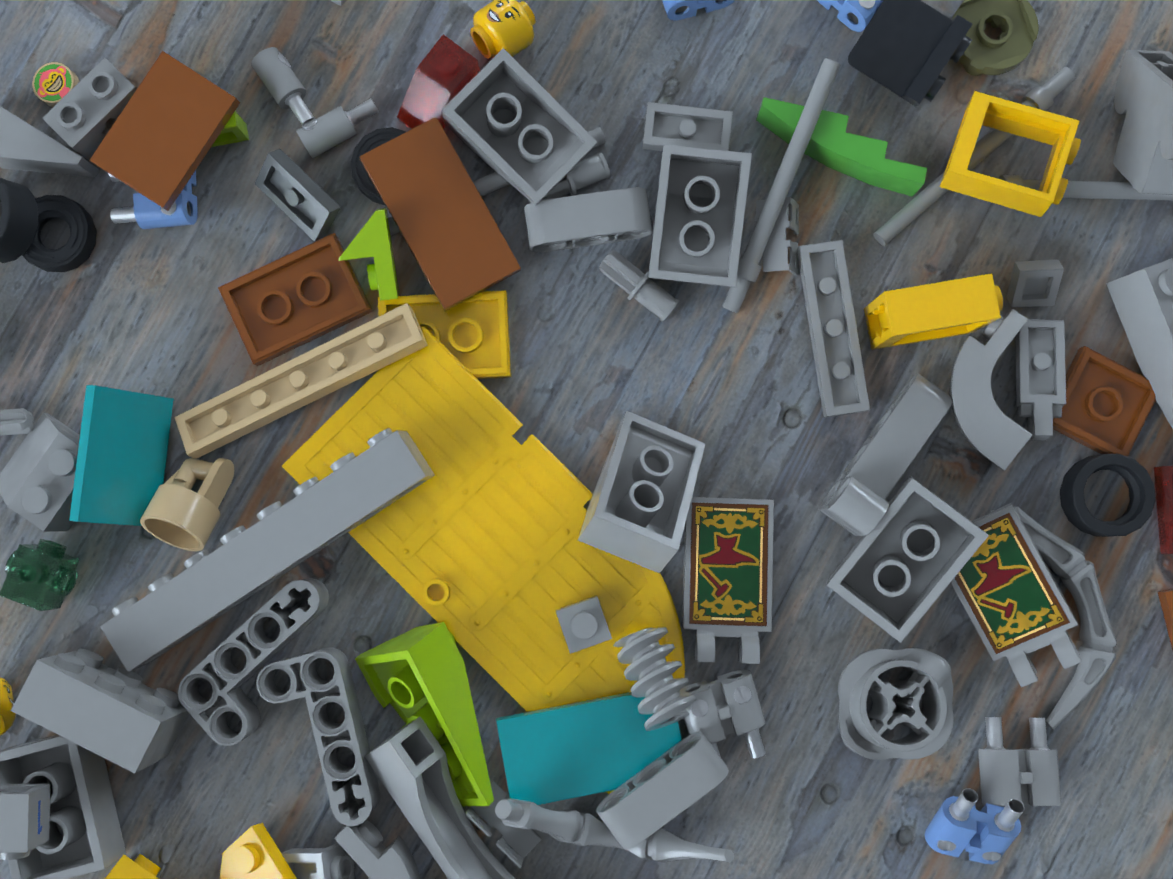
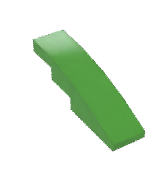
(842, 151)

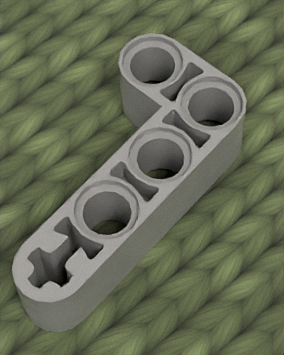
(861, 490)
(258, 650)
(327, 734)

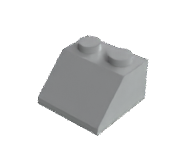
(42, 475)

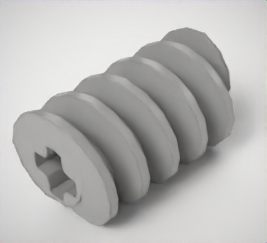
(654, 677)

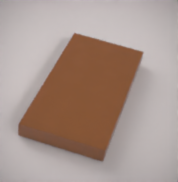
(440, 213)

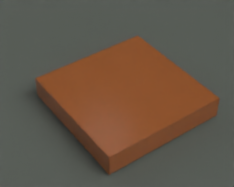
(1104, 403)

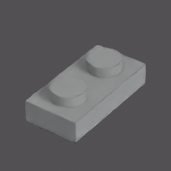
(686, 127)

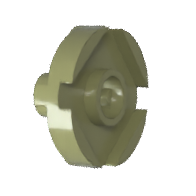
(1012, 46)

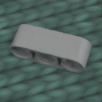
(588, 219)
(662, 790)

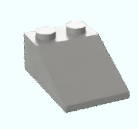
(517, 127)
(699, 215)
(643, 493)

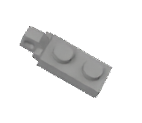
(1040, 375)

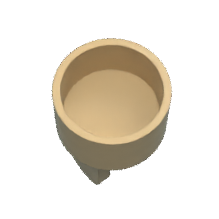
(182, 515)

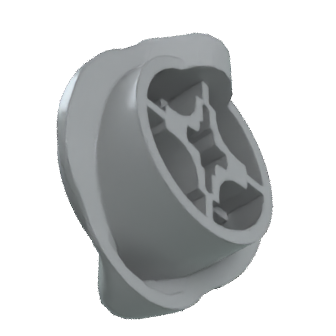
(928, 677)

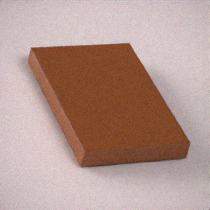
(165, 131)
(295, 299)

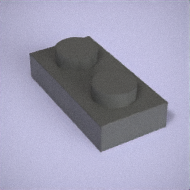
(297, 195)

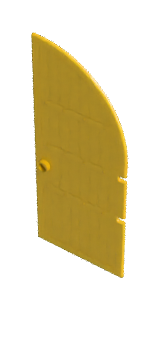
(492, 533)

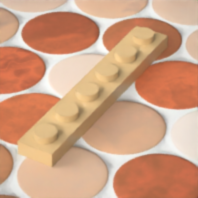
(300, 381)

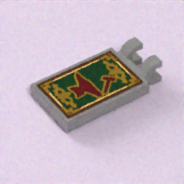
(728, 574)
(1015, 597)

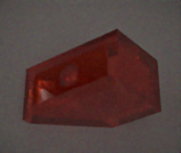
(437, 82)

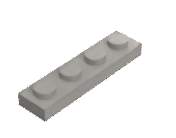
(833, 328)

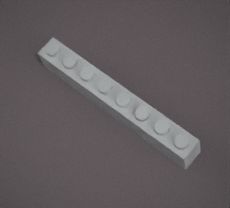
(267, 549)

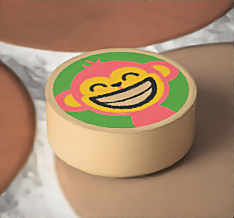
(53, 82)

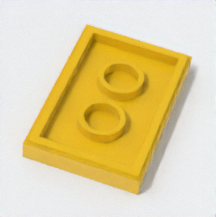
(471, 330)

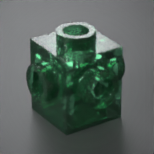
(40, 575)

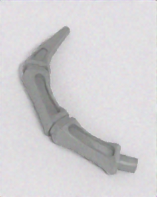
(1095, 626)
(585, 830)

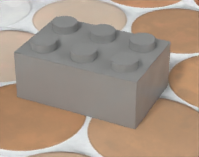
(906, 559)
(102, 708)
(82, 808)

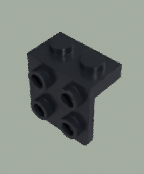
(909, 48)

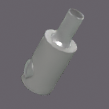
(282, 82)
(333, 127)

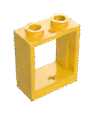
(1020, 121)
(933, 311)

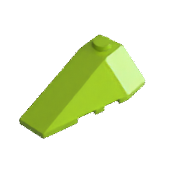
(428, 679)

